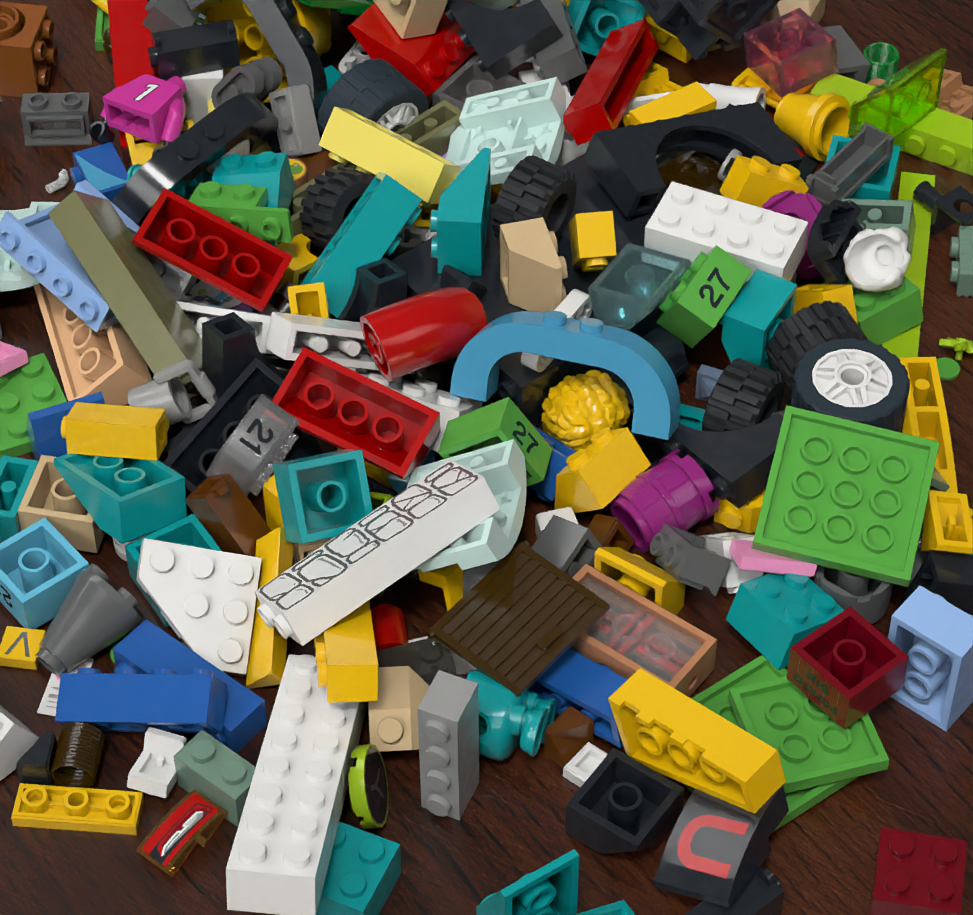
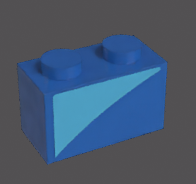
(101, 168)

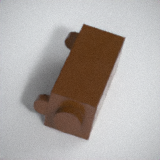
(227, 514)

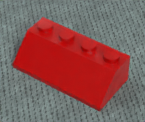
(213, 250)
(358, 413)

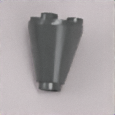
(87, 622)

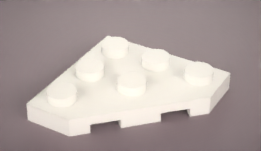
(204, 598)

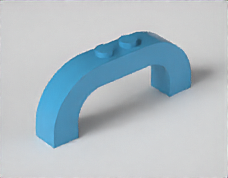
(577, 341)

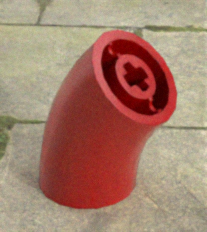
(422, 330)

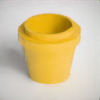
(813, 120)

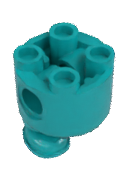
(510, 719)

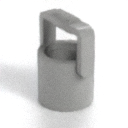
(170, 394)

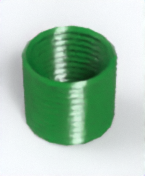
(883, 60)

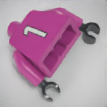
(145, 109)

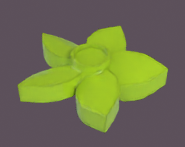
(959, 345)

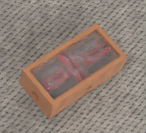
(644, 636)

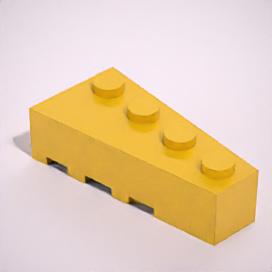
(694, 743)

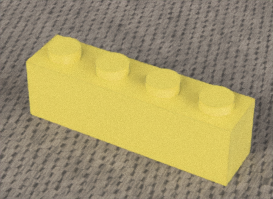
(382, 150)

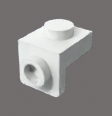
(155, 768)

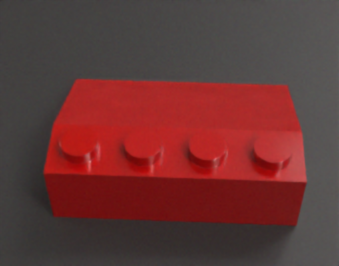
(421, 59)

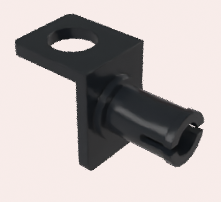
(945, 207)

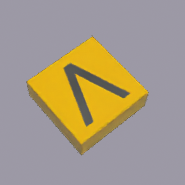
(20, 647)

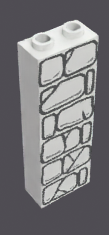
(375, 552)

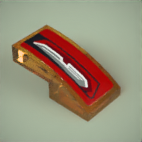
(178, 832)

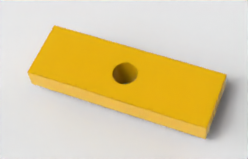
(77, 809)

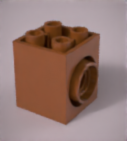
(25, 48)

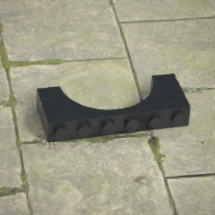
(503, 36)
(627, 155)
(231, 342)
(732, 460)

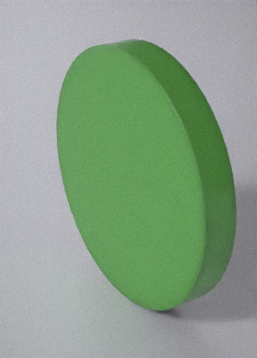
(947, 368)

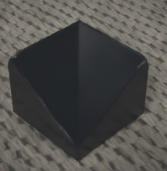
(36, 763)

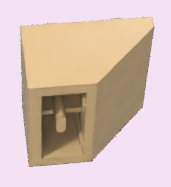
(531, 266)

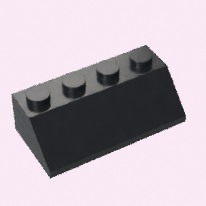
(204, 441)

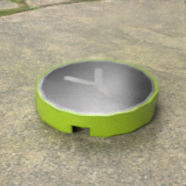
(369, 786)

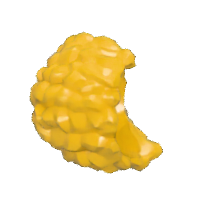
(583, 407)

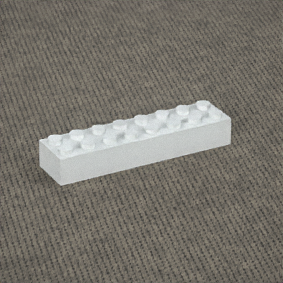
(294, 798)

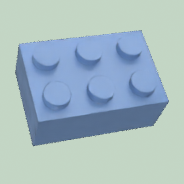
(940, 657)

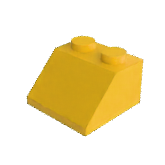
(599, 471)
(641, 577)

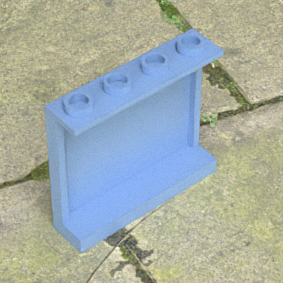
(49, 259)

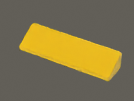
(267, 645)

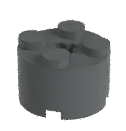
(863, 594)

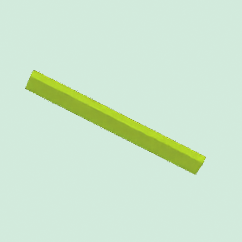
(907, 343)

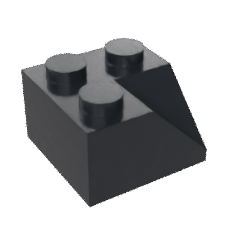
(623, 806)

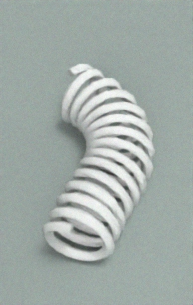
(62, 177)

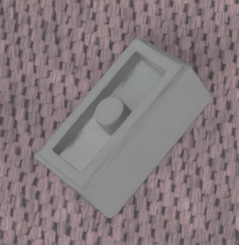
(297, 121)

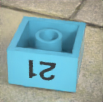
(37, 573)

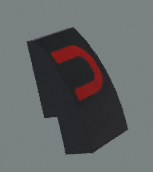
(717, 847)

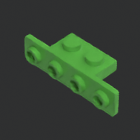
(245, 208)

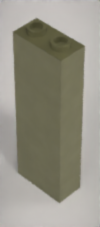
(128, 283)

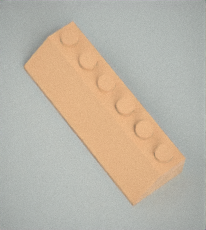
(89, 359)

